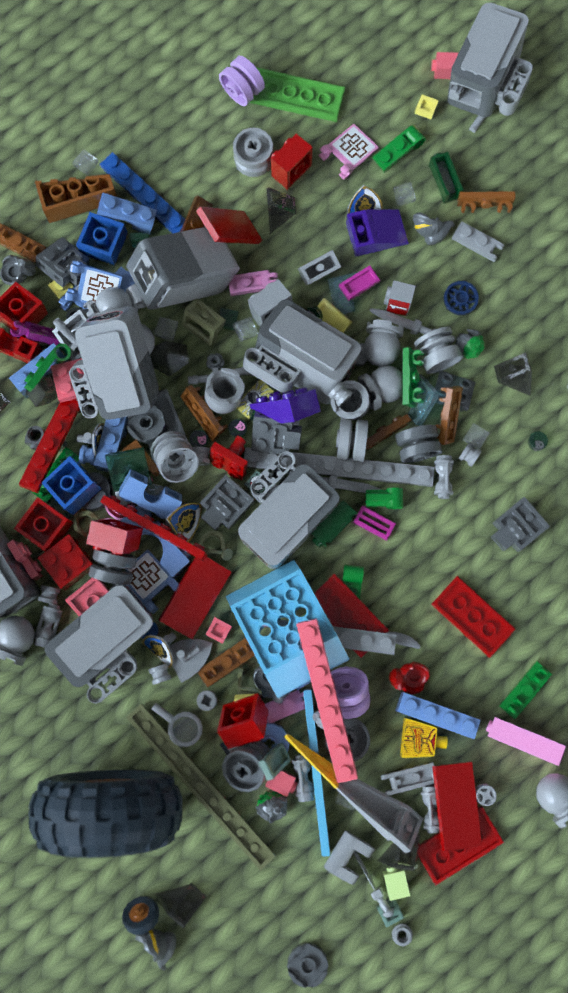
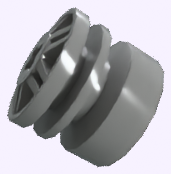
(438, 350)
(174, 456)

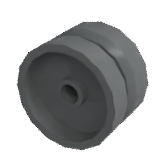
(418, 443)
(112, 567)
(359, 737)
(242, 766)

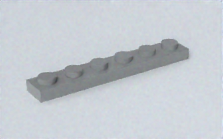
(362, 639)

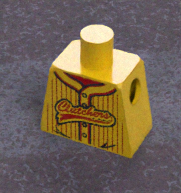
(420, 739)

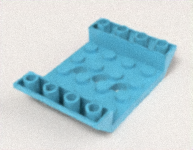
(281, 652)

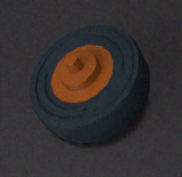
(140, 915)

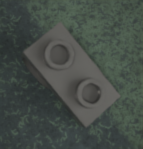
(33, 444)

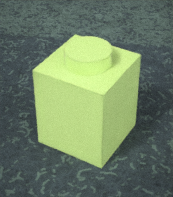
(396, 883)

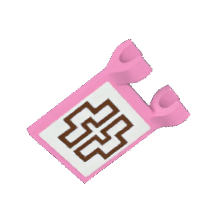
(350, 148)

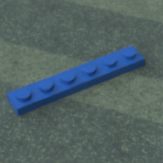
(142, 192)

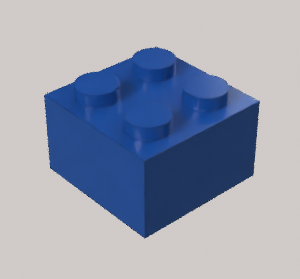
(102, 238)
(71, 485)

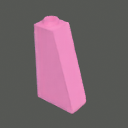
(526, 741)

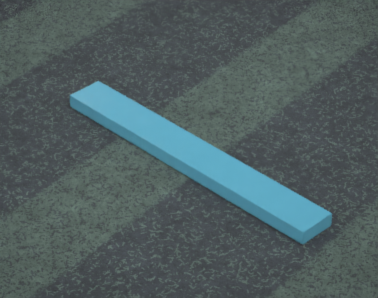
(317, 778)

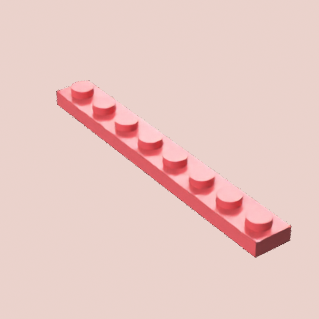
(327, 700)

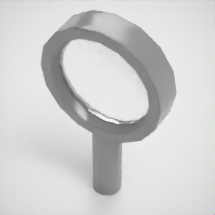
(183, 728)

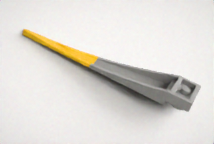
(387, 815)

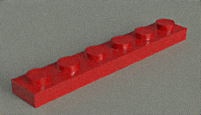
(49, 445)
(147, 522)

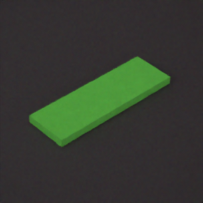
(300, 95)

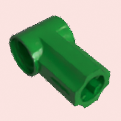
(390, 498)

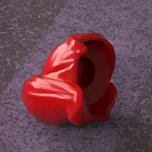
(410, 677)

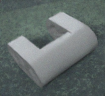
(342, 853)

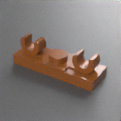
(486, 200)
(20, 243)
(202, 412)
(449, 414)
(226, 662)

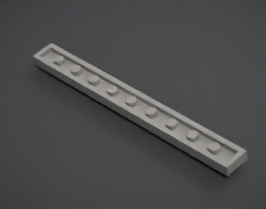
(364, 470)

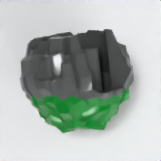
(470, 344)
(272, 806)

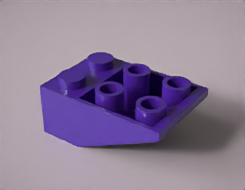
(375, 230)
(288, 406)

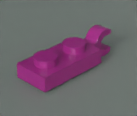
(35, 332)

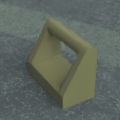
(205, 318)

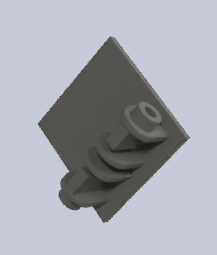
(450, 380)

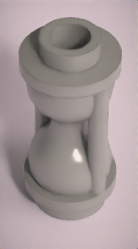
(443, 468)
(50, 616)
(304, 788)
(431, 818)

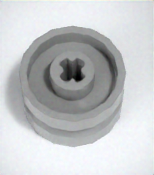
(253, 152)
(352, 440)

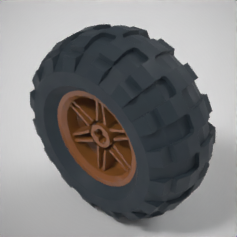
(105, 813)

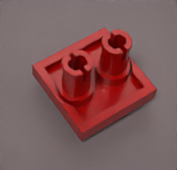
(230, 458)

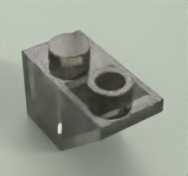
(43, 392)

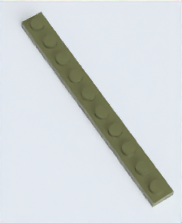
(201, 787)

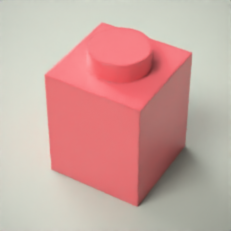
(443, 64)
(283, 783)

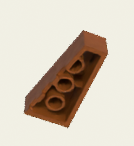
(73, 196)

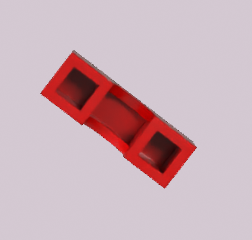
(21, 349)

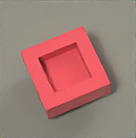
(218, 630)

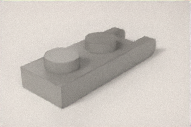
(477, 241)
(410, 778)

